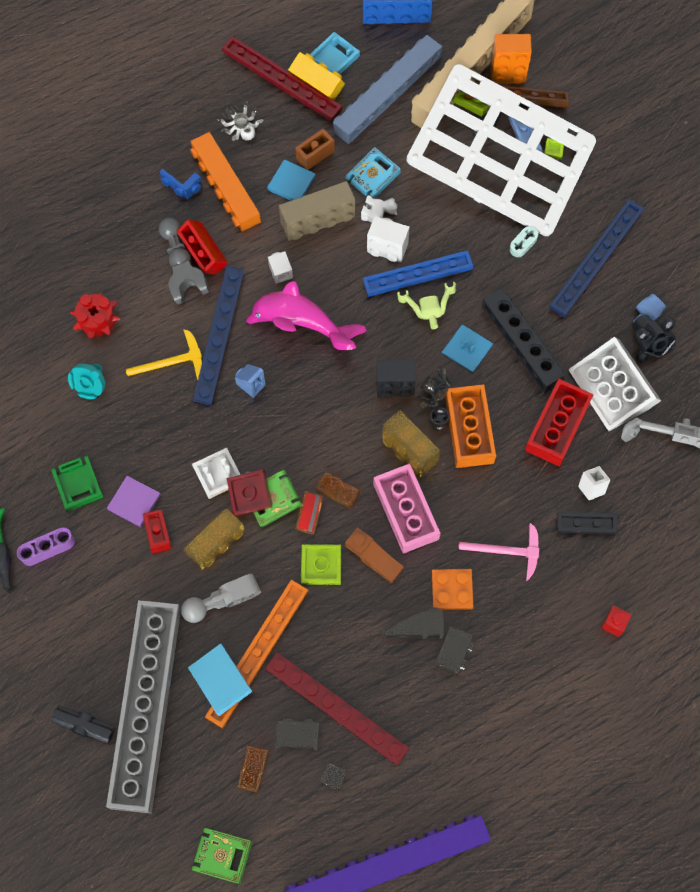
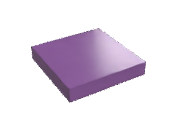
(133, 500)

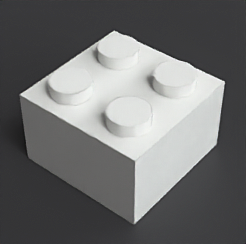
(387, 239)

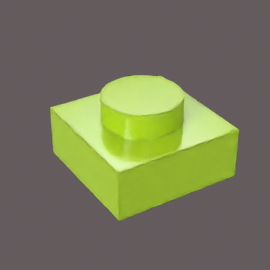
(553, 149)

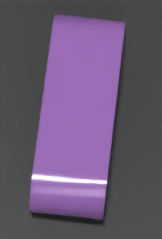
(56, 547)

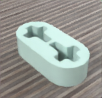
(521, 239)

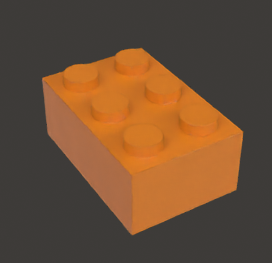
(510, 58)

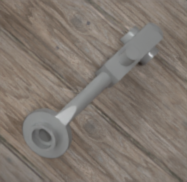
(681, 432)

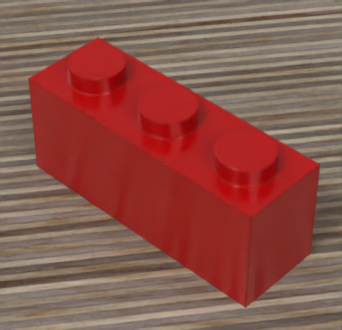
(202, 247)

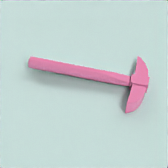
(530, 552)

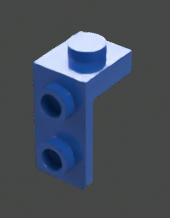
(187, 189)

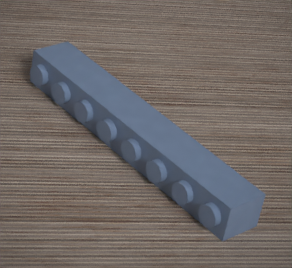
(387, 89)

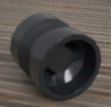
(441, 415)

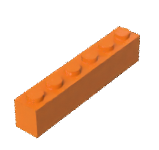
(225, 181)

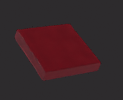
(249, 492)

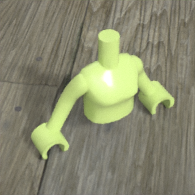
(429, 305)

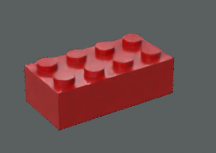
(559, 422)

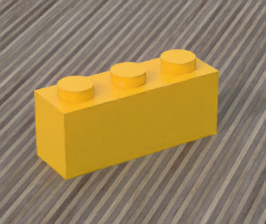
(317, 75)

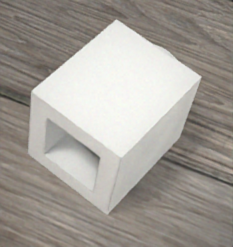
(280, 267)
(594, 483)

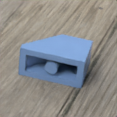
(250, 379)

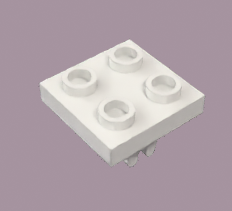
(214, 470)

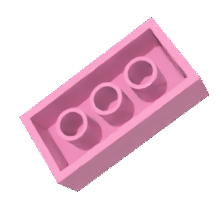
(406, 508)

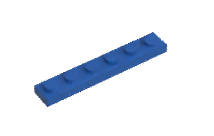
(417, 273)

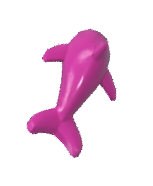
(291, 308)

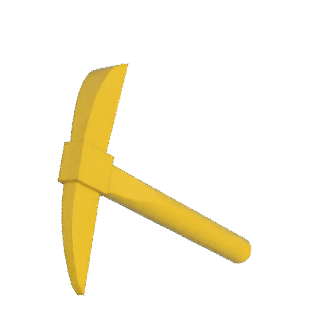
(193, 355)

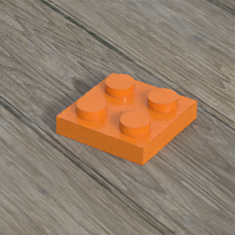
(452, 589)

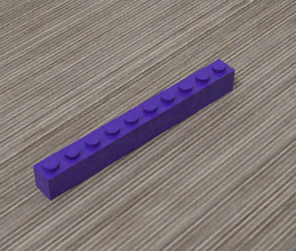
(401, 860)

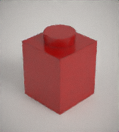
(616, 621)

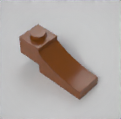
(373, 555)

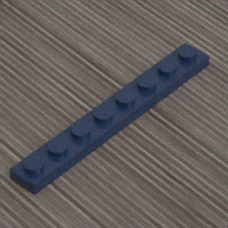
(596, 258)
(218, 336)

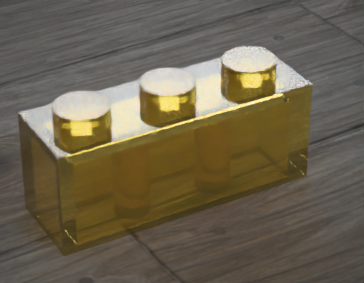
(214, 539)

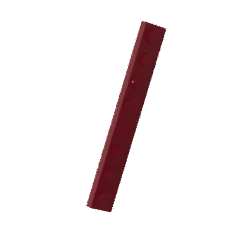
(282, 78)
(337, 709)

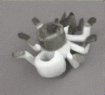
(241, 122)

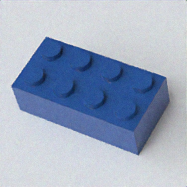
(396, 11)

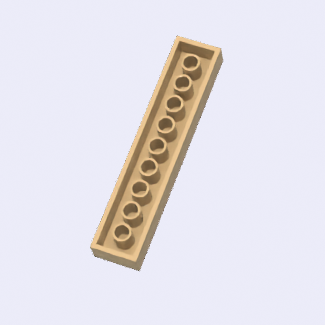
(475, 54)

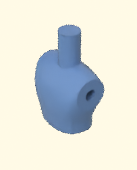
(651, 306)

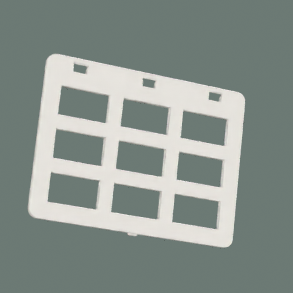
(536, 117)

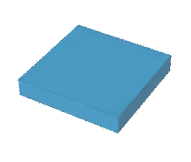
(291, 181)

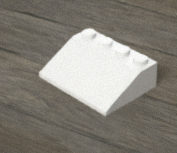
(616, 382)

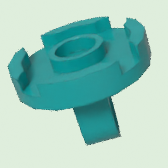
(87, 380)

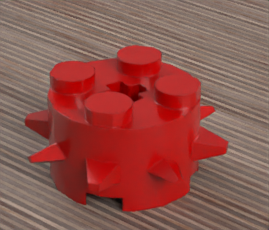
(95, 315)

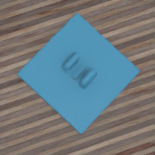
(467, 348)

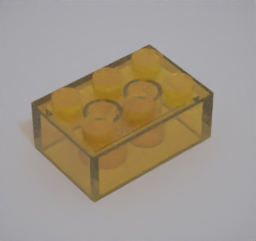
(410, 444)

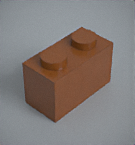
(315, 149)

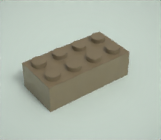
(317, 211)

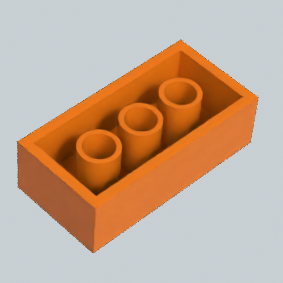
(470, 426)

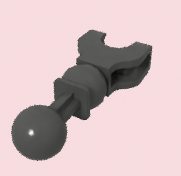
(180, 260)

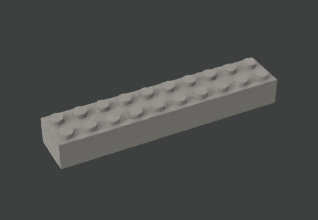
(144, 707)

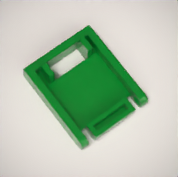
(75, 481)

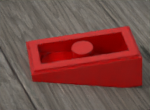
(156, 531)

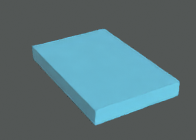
(220, 679)

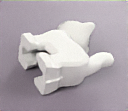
(377, 208)

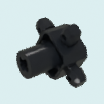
(654, 337)

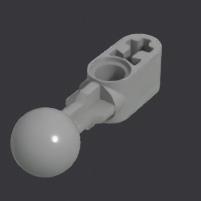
(228, 595)

